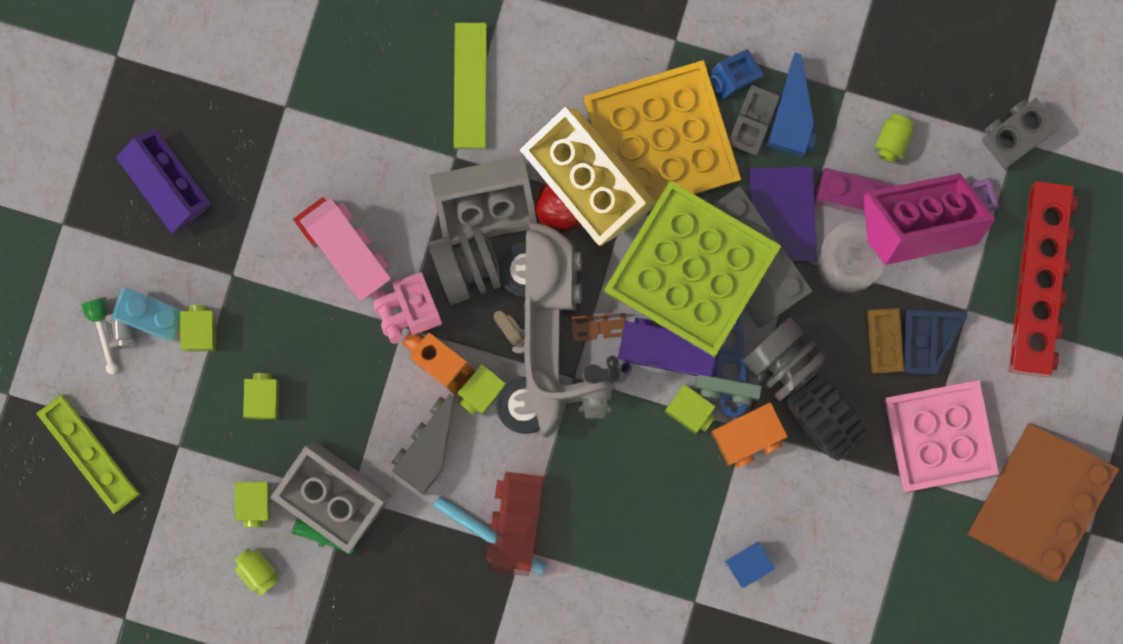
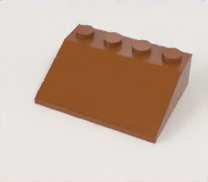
(1042, 502)

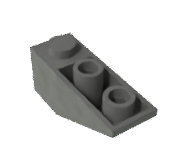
(426, 455)

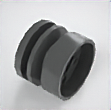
(465, 264)
(785, 359)

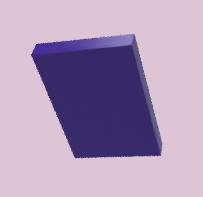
(787, 206)

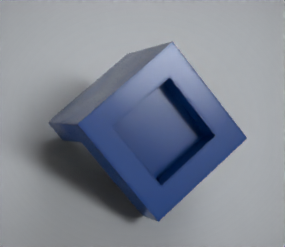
(749, 564)

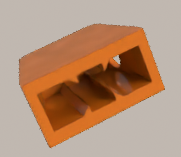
(445, 368)

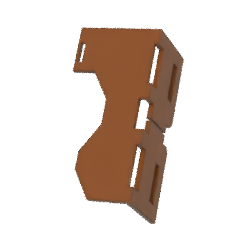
(593, 327)

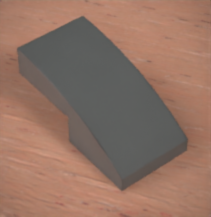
(754, 119)

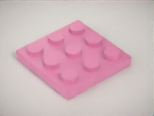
(941, 436)

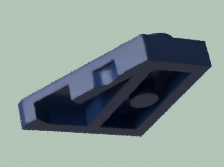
(928, 339)

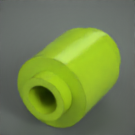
(894, 138)
(255, 571)

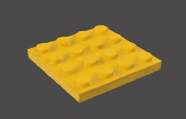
(667, 130)

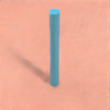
(477, 527)

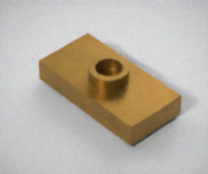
(885, 341)

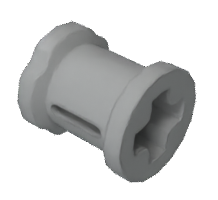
(120, 334)

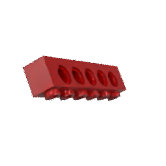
(1063, 202)

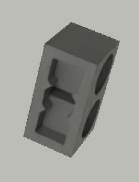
(1023, 137)

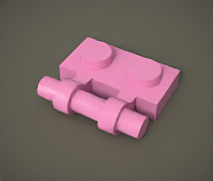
(416, 303)

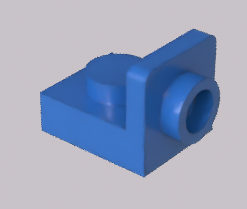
(734, 74)

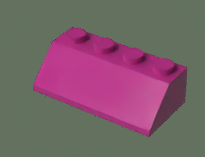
(924, 218)

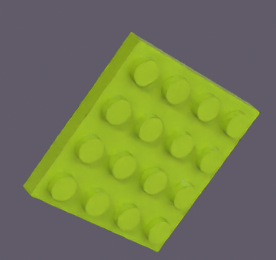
(692, 268)

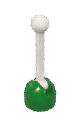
(96, 312)

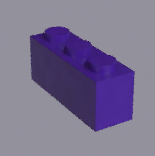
(163, 180)
(663, 350)

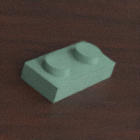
(741, 392)

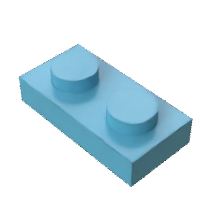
(146, 314)

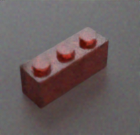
(515, 523)

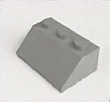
(484, 195)
(330, 496)

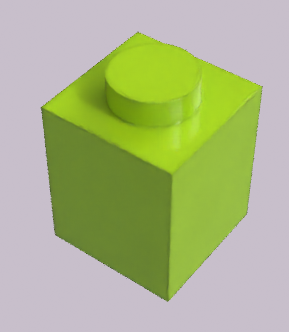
(198, 329)
(480, 391)
(261, 397)
(691, 410)
(252, 503)

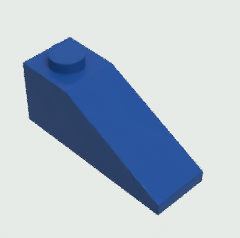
(794, 117)

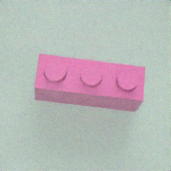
(346, 248)

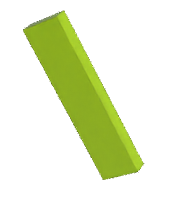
(470, 86)
(88, 453)

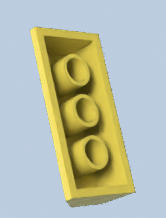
(588, 176)

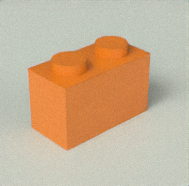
(749, 435)

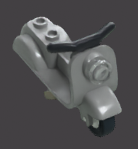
(546, 276)

